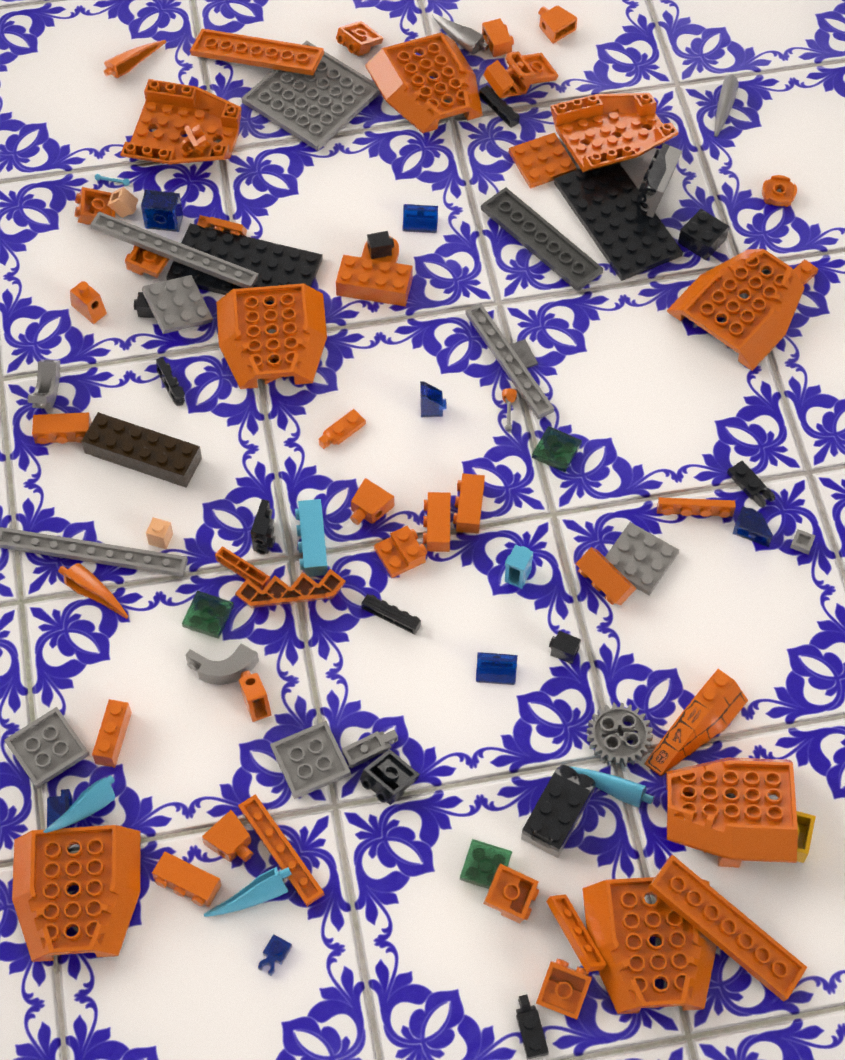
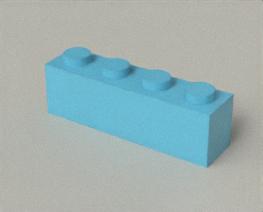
(313, 539)

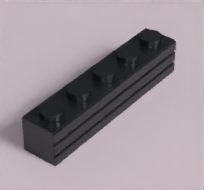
(499, 106)
(391, 614)

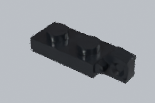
(531, 1029)

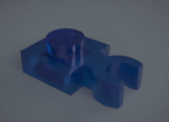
(275, 951)

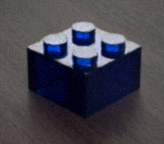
(162, 210)

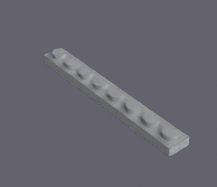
(509, 361)

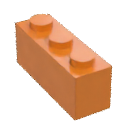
(60, 427)
(469, 503)
(437, 522)
(605, 577)
(111, 733)
(186, 879)

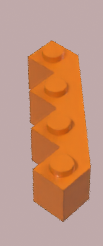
(279, 593)

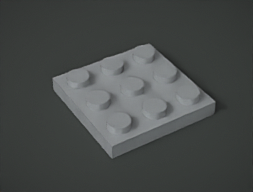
(177, 304)
(641, 557)
(46, 747)
(310, 759)

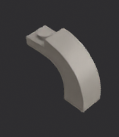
(47, 384)
(226, 670)

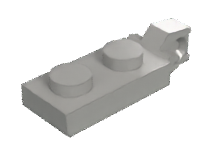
(369, 747)

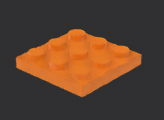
(541, 160)

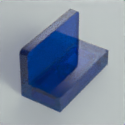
(420, 218)
(496, 668)
(58, 806)

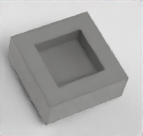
(802, 541)

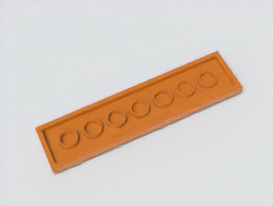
(257, 51)
(728, 928)

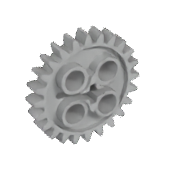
(623, 751)

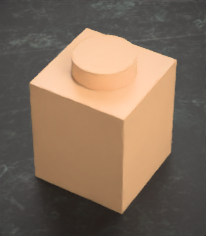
(123, 202)
(159, 533)

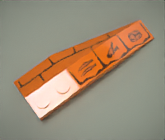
(700, 721)

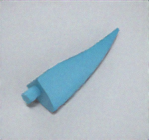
(618, 787)
(88, 803)
(261, 889)

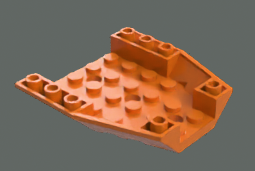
(407, 83)
(169, 110)
(603, 118)
(751, 323)
(298, 338)
(738, 827)
(108, 883)
(621, 930)

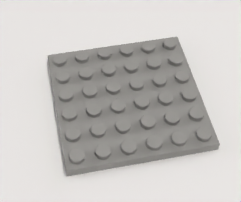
(313, 105)

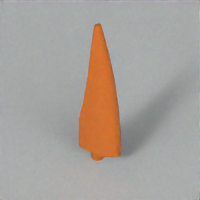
(128, 60)
(86, 584)

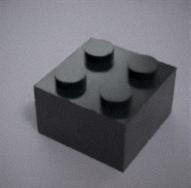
(703, 234)

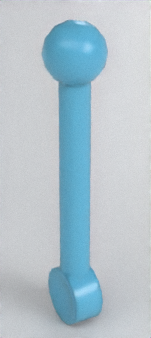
(126, 182)

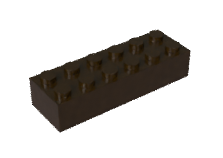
(142, 449)

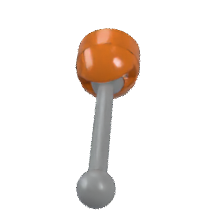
(509, 395)

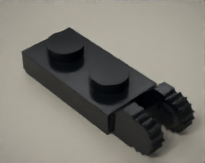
(171, 383)
(750, 483)

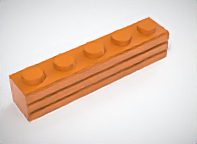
(242, 567)

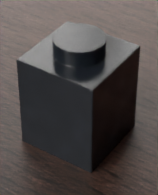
(380, 244)
(142, 306)
(564, 647)

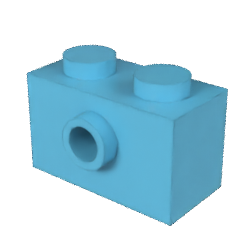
(518, 566)

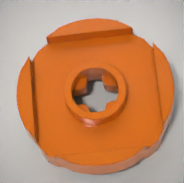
(782, 198)

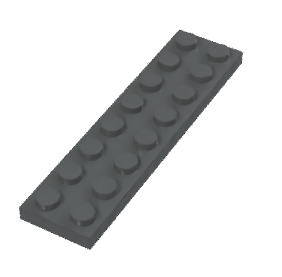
(542, 239)

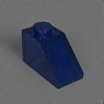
(431, 401)
(752, 527)

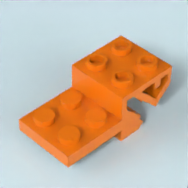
(521, 73)

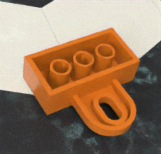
(375, 279)

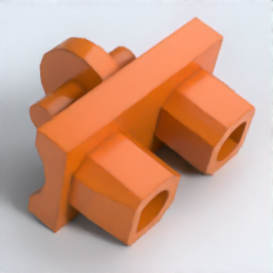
(192, 142)

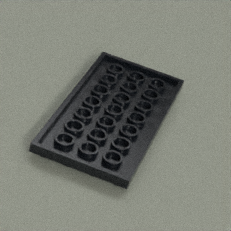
(608, 210)
(272, 261)

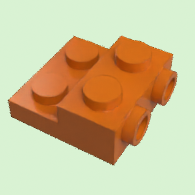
(358, 37)
(90, 203)
(146, 262)
(401, 551)
(511, 893)
(564, 988)

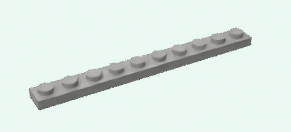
(174, 250)
(93, 552)

